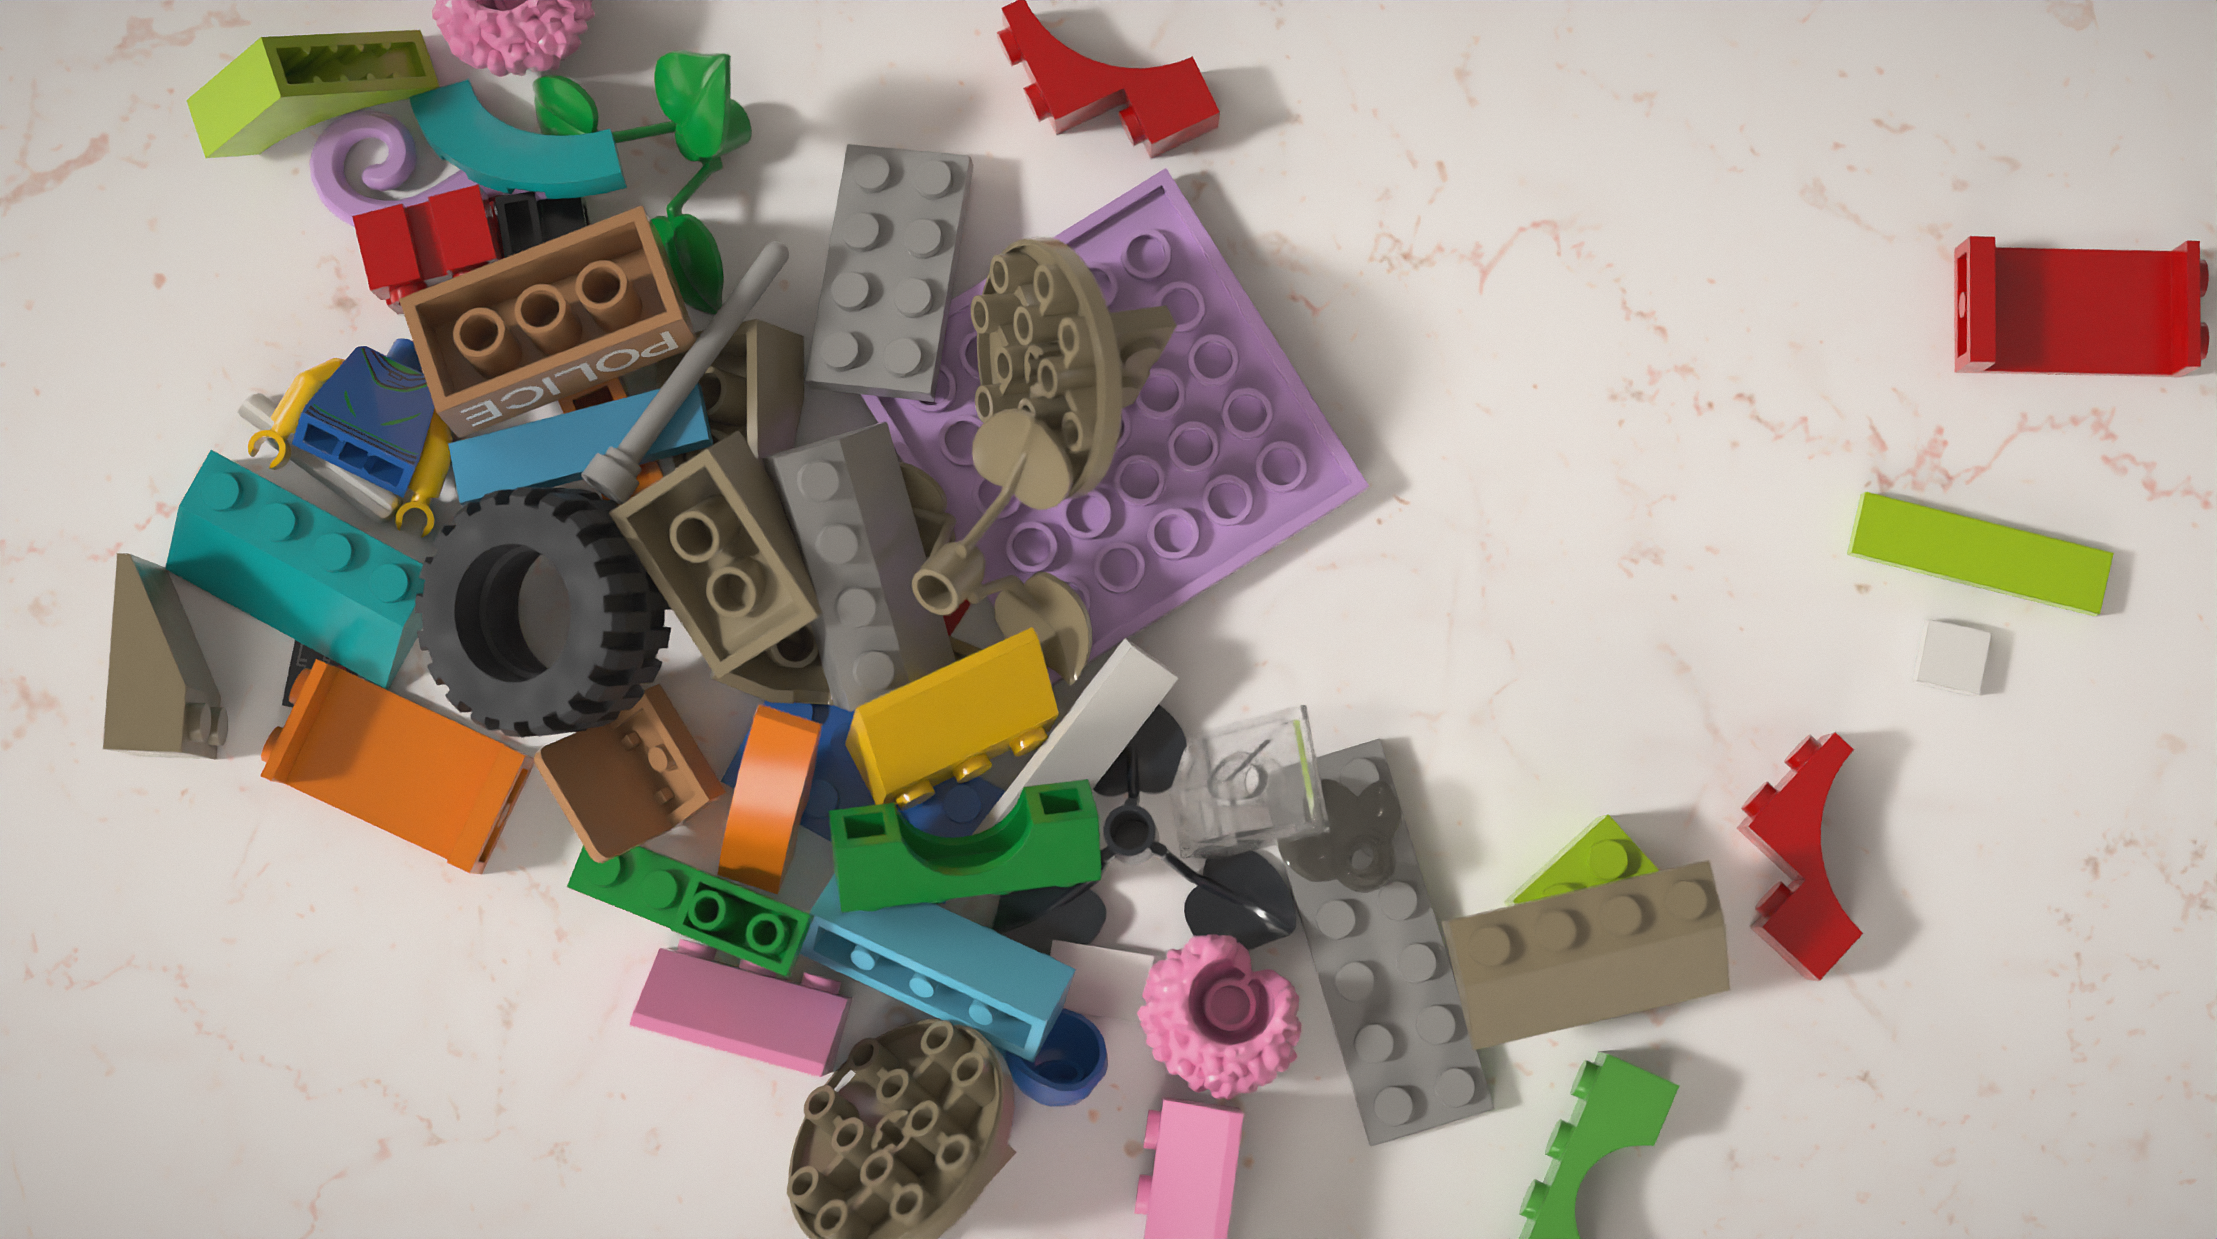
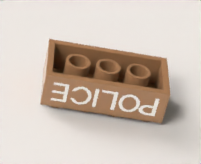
(548, 322)

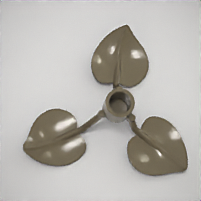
(1032, 465)

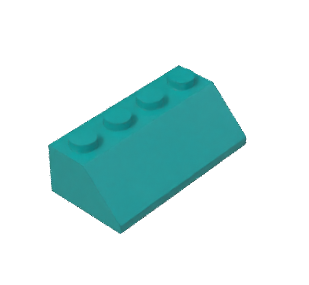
(297, 569)

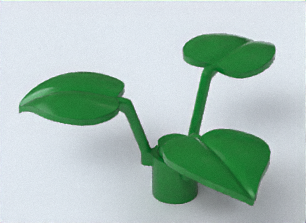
(706, 125)

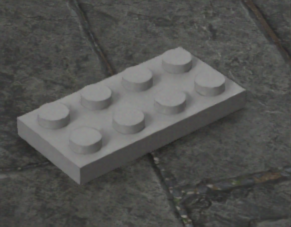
(890, 272)

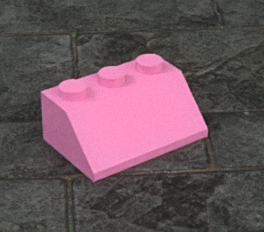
(743, 1009)
(1191, 1170)

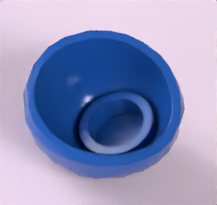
(1067, 1064)

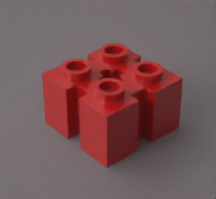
(427, 242)

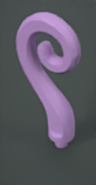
(330, 154)

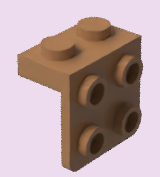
(629, 777)

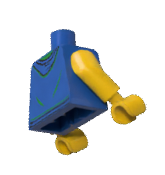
(369, 420)

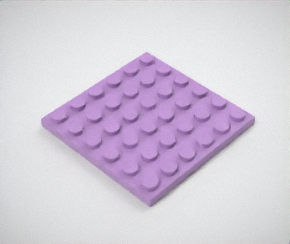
(1206, 462)

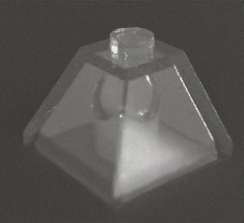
(1248, 786)

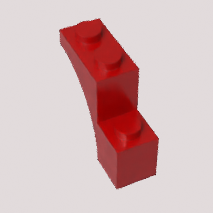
(1161, 102)
(1785, 824)

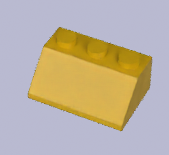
(954, 722)

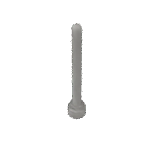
(617, 469)

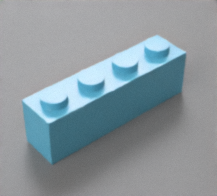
(944, 968)

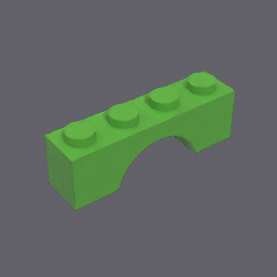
(1613, 1111)

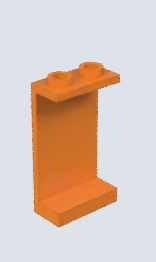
(396, 765)

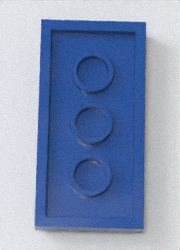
(837, 783)

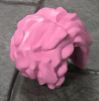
(513, 33)
(1219, 1018)

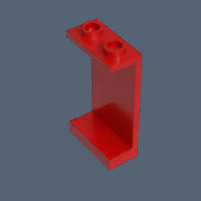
(2078, 310)

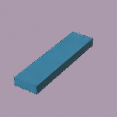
(562, 446)

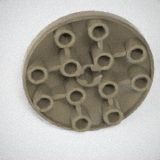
(1060, 351)
(905, 1137)

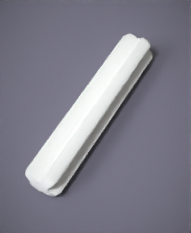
(365, 496)

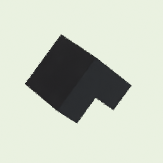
(531, 221)

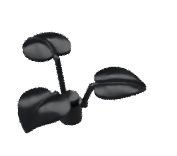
(1232, 898)

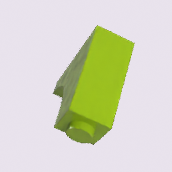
(302, 81)

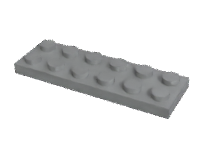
(1389, 982)

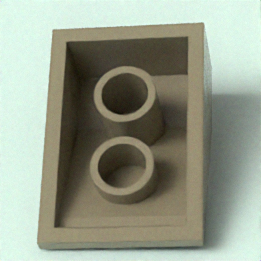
(722, 553)
(158, 679)

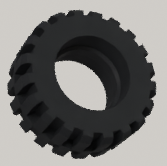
(476, 628)

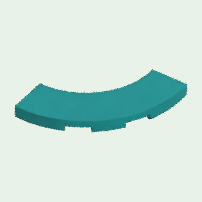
(513, 158)

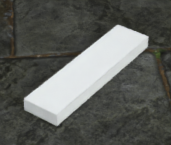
(1094, 726)

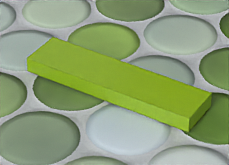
(1980, 554)

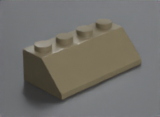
(1589, 954)

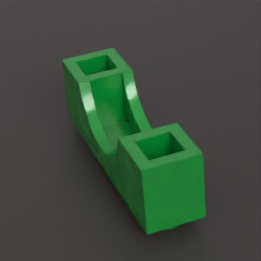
(1041, 843)

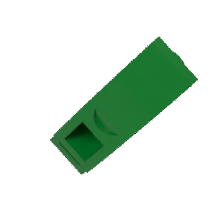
(697, 906)

